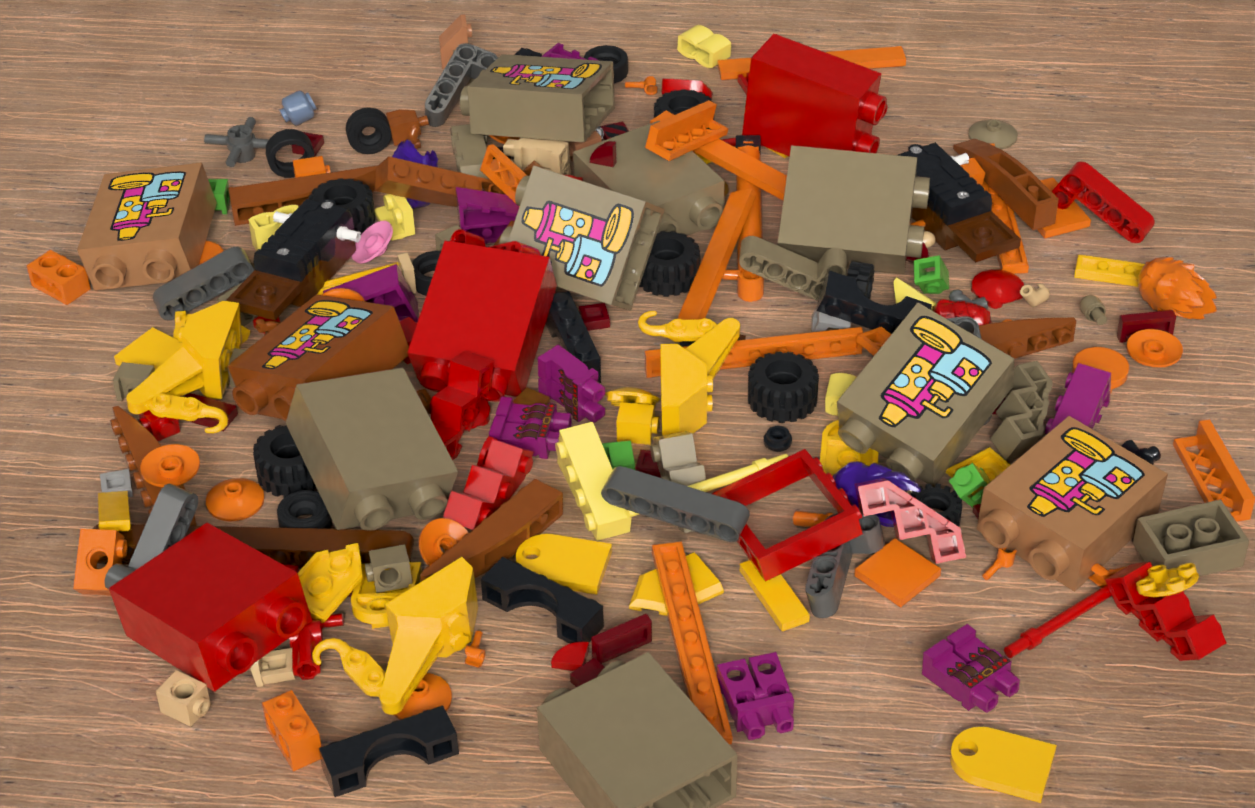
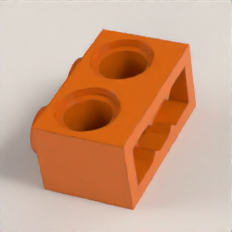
(58, 277)
(292, 730)

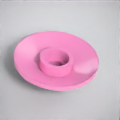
(373, 242)

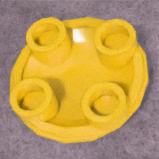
(631, 395)
(1166, 581)

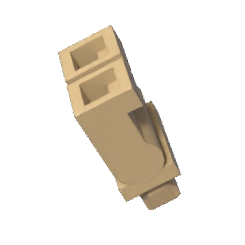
(550, 154)

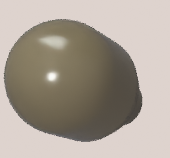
(1093, 309)

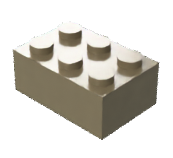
(1192, 534)

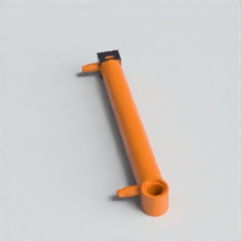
(749, 285)

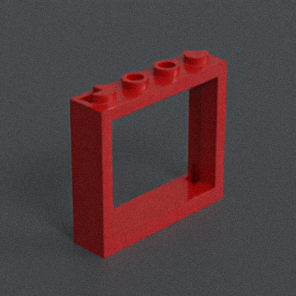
(808, 543)

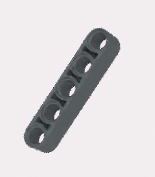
(675, 504)

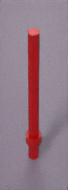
(1033, 636)

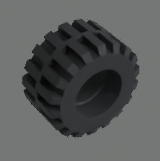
(679, 101)
(350, 195)
(671, 264)
(783, 387)
(280, 464)

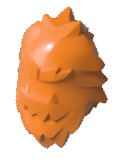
(1175, 287)

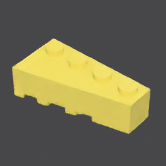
(586, 472)

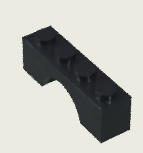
(844, 300)
(566, 324)
(514, 586)
(423, 735)

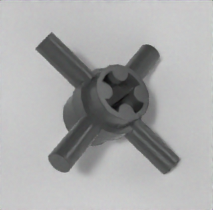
(239, 141)

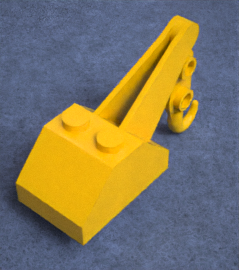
(198, 364)
(690, 371)
(423, 625)

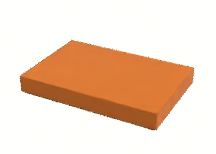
(1067, 219)

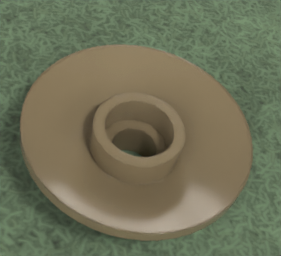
(995, 132)

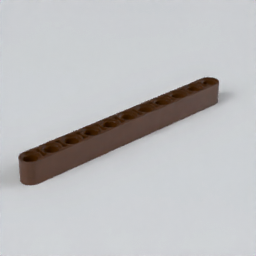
(294, 545)

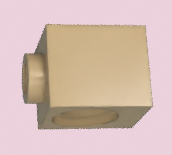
(183, 698)

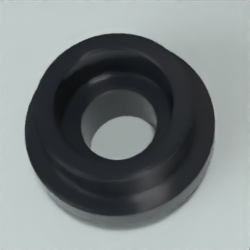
(777, 439)

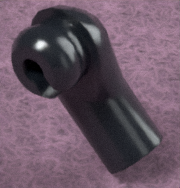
(1150, 455)

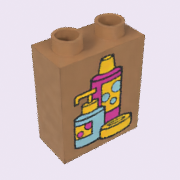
(147, 226)
(1070, 502)

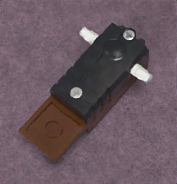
(958, 206)
(297, 258)

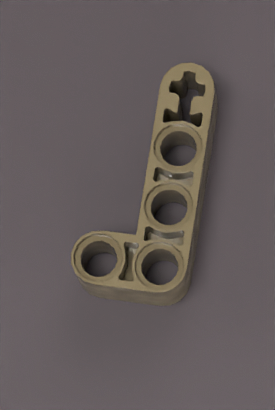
(788, 267)

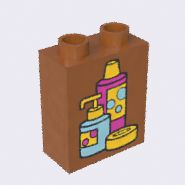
(314, 344)

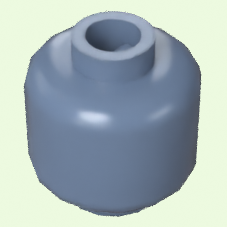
(297, 108)

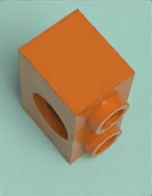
(91, 547)

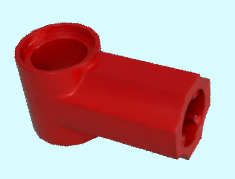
(302, 649)

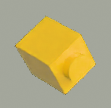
(636, 423)

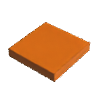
(897, 572)

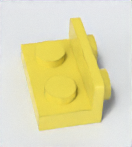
(398, 214)

